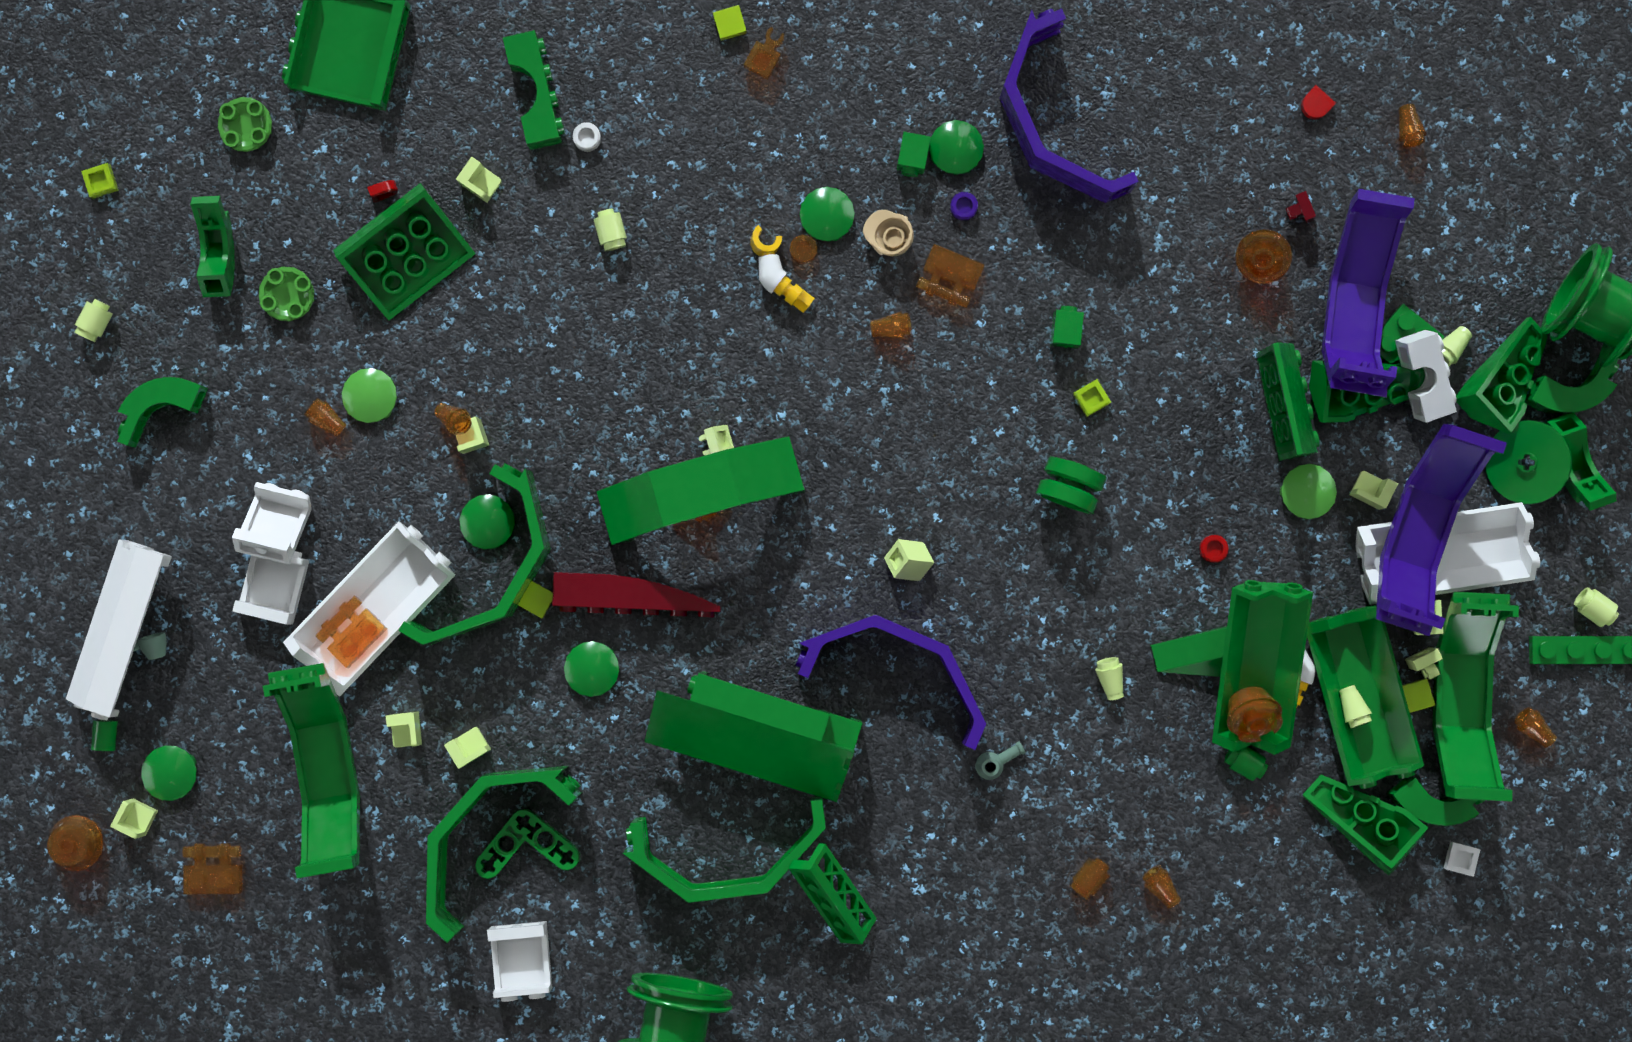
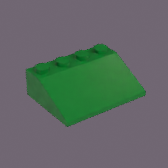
(404, 252)
(1286, 401)

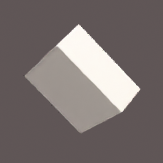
(1461, 858)

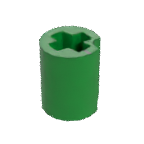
(104, 735)

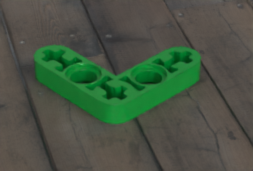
(521, 835)

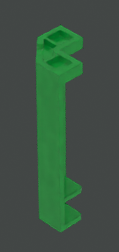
(1265, 651)
(1358, 652)

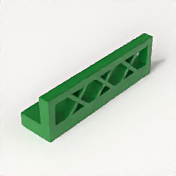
(832, 903)

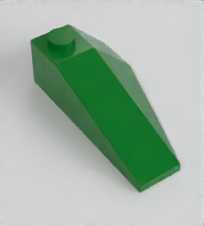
(1500, 385)
(1344, 405)
(1192, 654)
(1373, 826)

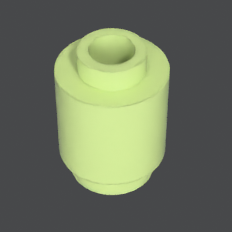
(610, 230)
(93, 320)
(1596, 607)

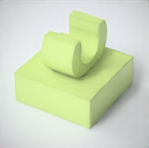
(717, 439)
(1425, 662)

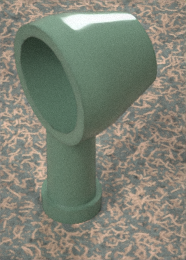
(152, 645)
(998, 760)

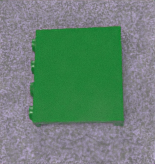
(347, 49)

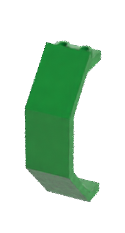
(699, 488)
(540, 548)
(1465, 696)
(323, 768)
(437, 841)
(693, 892)

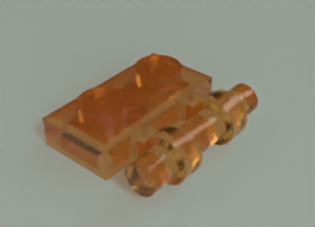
(953, 268)
(356, 637)
(212, 878)

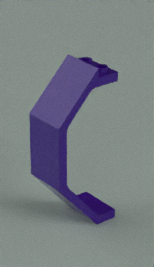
(1036, 154)
(1359, 292)
(1424, 525)
(977, 723)

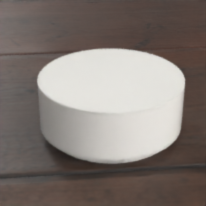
(586, 137)

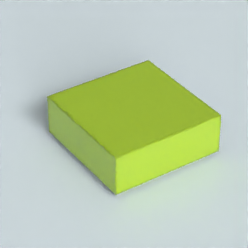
(729, 22)
(99, 180)
(1091, 398)
(536, 599)
(1418, 695)

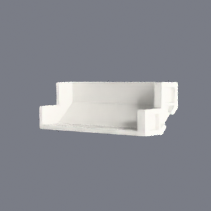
(1482, 551)
(391, 582)
(115, 628)

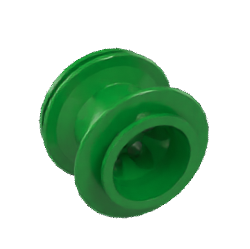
(1594, 304)
(676, 1007)

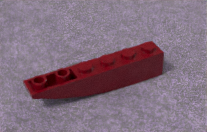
(624, 594)

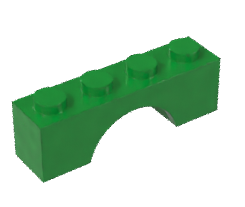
(540, 123)

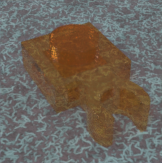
(763, 56)

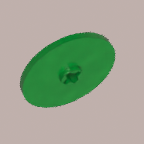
(1544, 478)

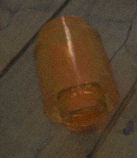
(1090, 877)

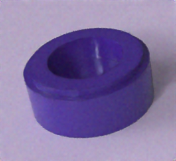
(964, 206)

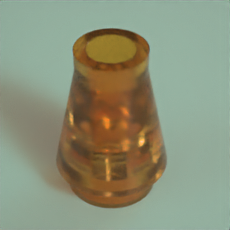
(1410, 126)
(893, 325)
(323, 416)
(453, 418)
(1533, 725)
(1160, 884)

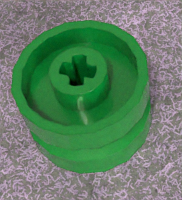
(1072, 481)

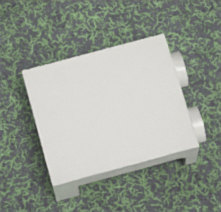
(273, 523)
(272, 589)
(520, 960)

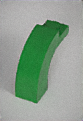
(216, 246)
(152, 396)
(1558, 399)
(1584, 481)
(1414, 798)

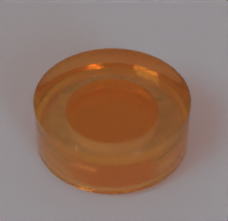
(803, 249)

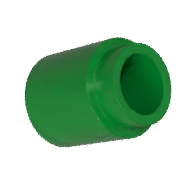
(1247, 763)

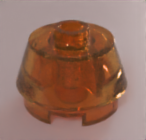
(1263, 256)
(1253, 714)
(75, 843)

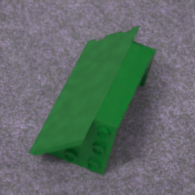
(756, 735)

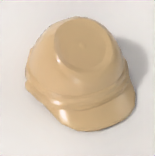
(888, 233)

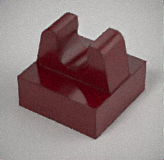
(1302, 208)

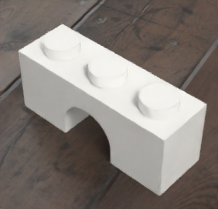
(1435, 395)

